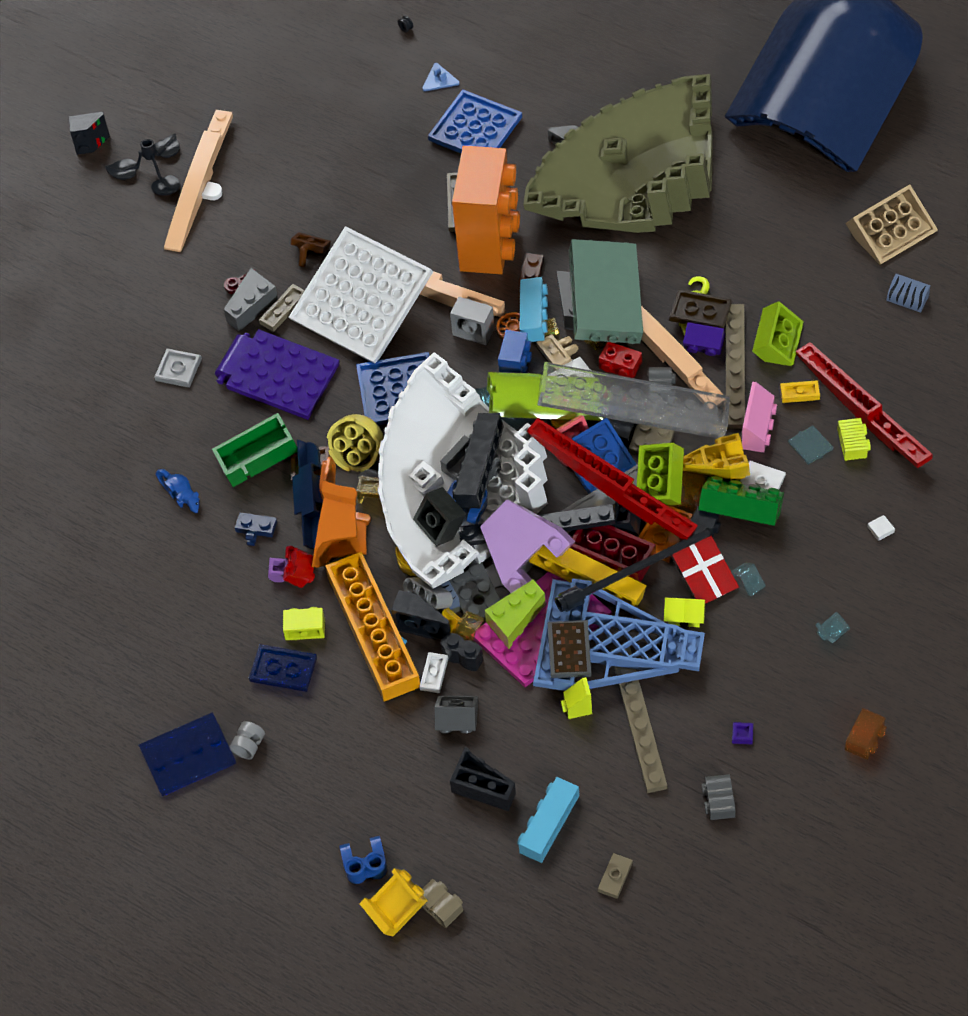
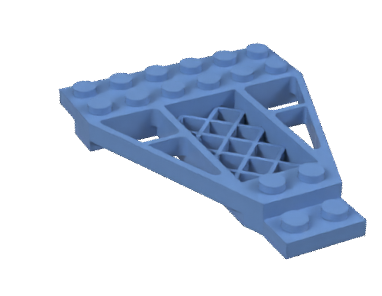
(679, 646)

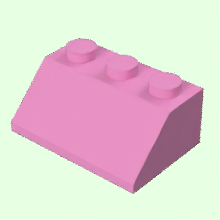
(758, 419)

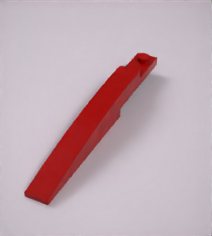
(863, 406)
(611, 480)

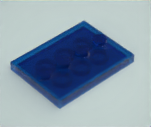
(187, 754)

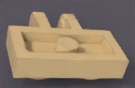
(557, 351)

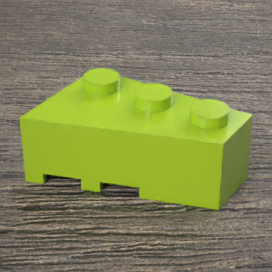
(515, 611)

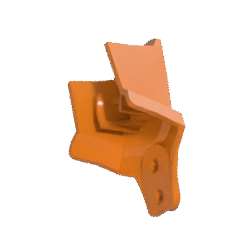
(340, 527)

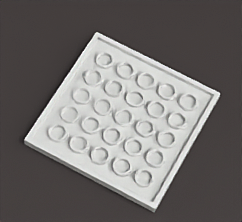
(360, 294)

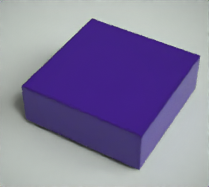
(742, 733)

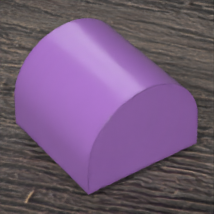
(276, 569)

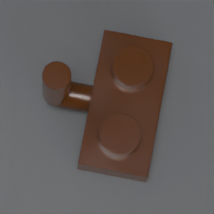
(308, 242)

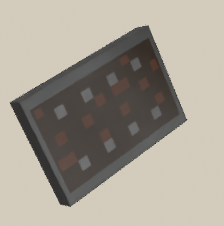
(569, 649)

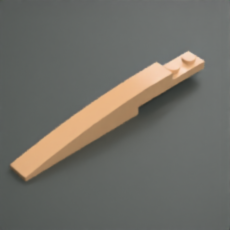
(196, 180)
(448, 294)
(675, 355)

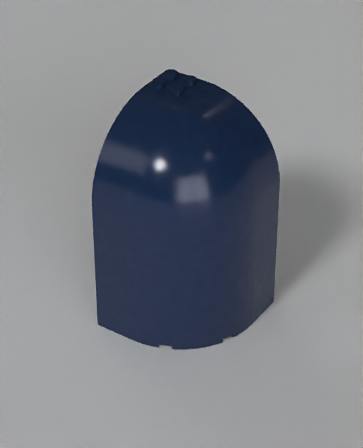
(831, 74)

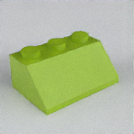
(778, 335)

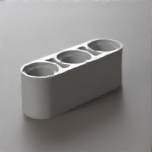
(437, 597)

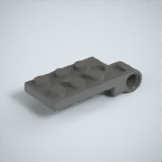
(484, 589)

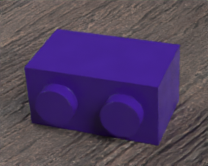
(703, 339)

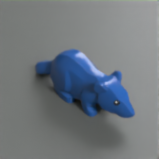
(179, 488)

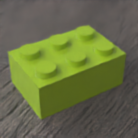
(661, 471)

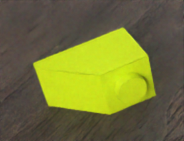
(577, 700)

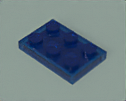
(283, 667)

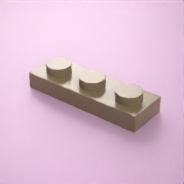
(281, 308)

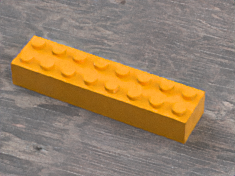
(373, 626)

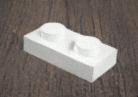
(434, 672)

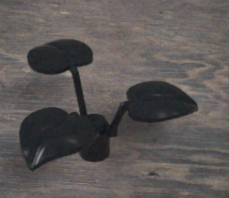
(165, 148)

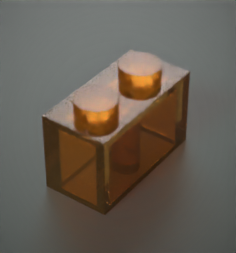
(865, 733)

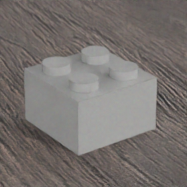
(472, 320)

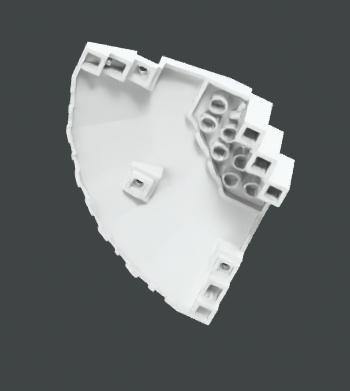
(418, 435)

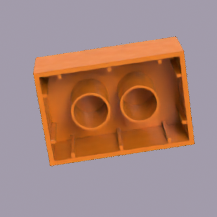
(483, 209)

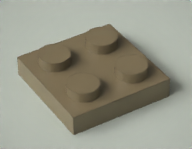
(649, 435)

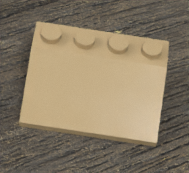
(892, 225)

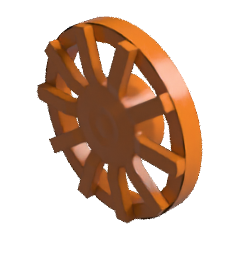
(512, 324)

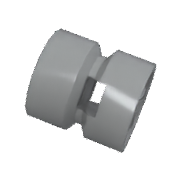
(247, 739)

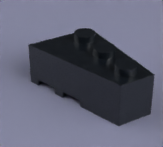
(481, 782)

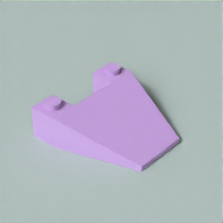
(515, 536)

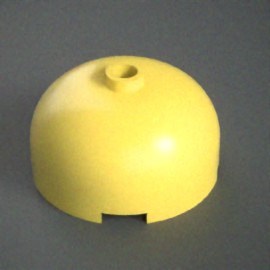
(360, 435)

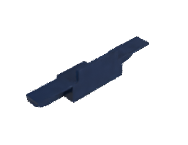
(307, 491)

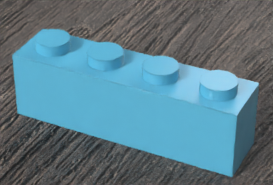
(533, 308)
(548, 819)

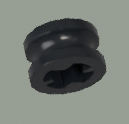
(405, 24)

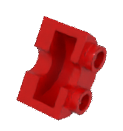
(299, 567)

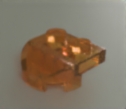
(691, 489)

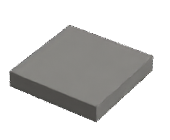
(178, 367)

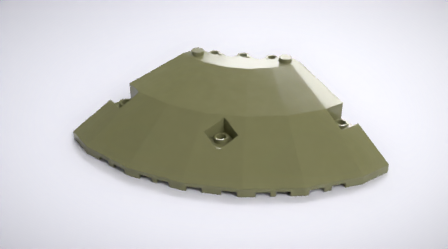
(631, 160)

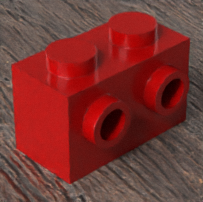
(620, 360)

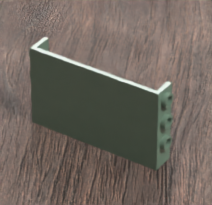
(605, 291)

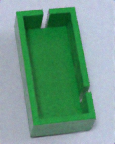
(255, 449)
(741, 500)

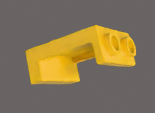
(394, 902)

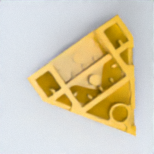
(720, 459)

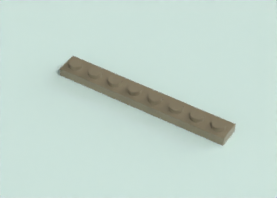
(735, 366)
(641, 731)

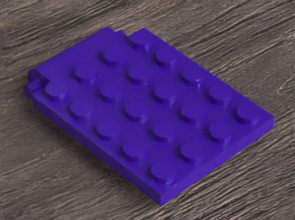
(276, 372)

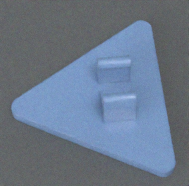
(439, 78)

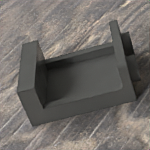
(452, 460)

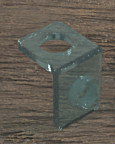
(750, 577)

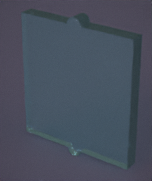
(810, 444)

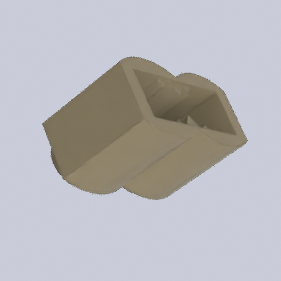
(441, 904)

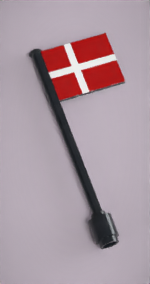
(696, 560)

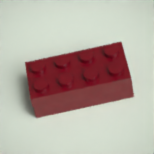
(613, 548)

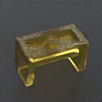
(367, 488)

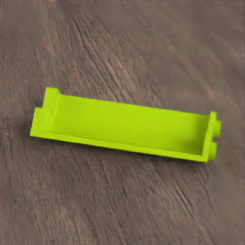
(517, 397)

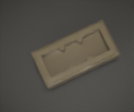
(615, 875)

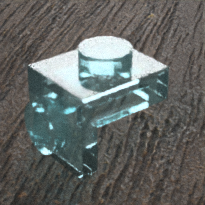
(832, 628)

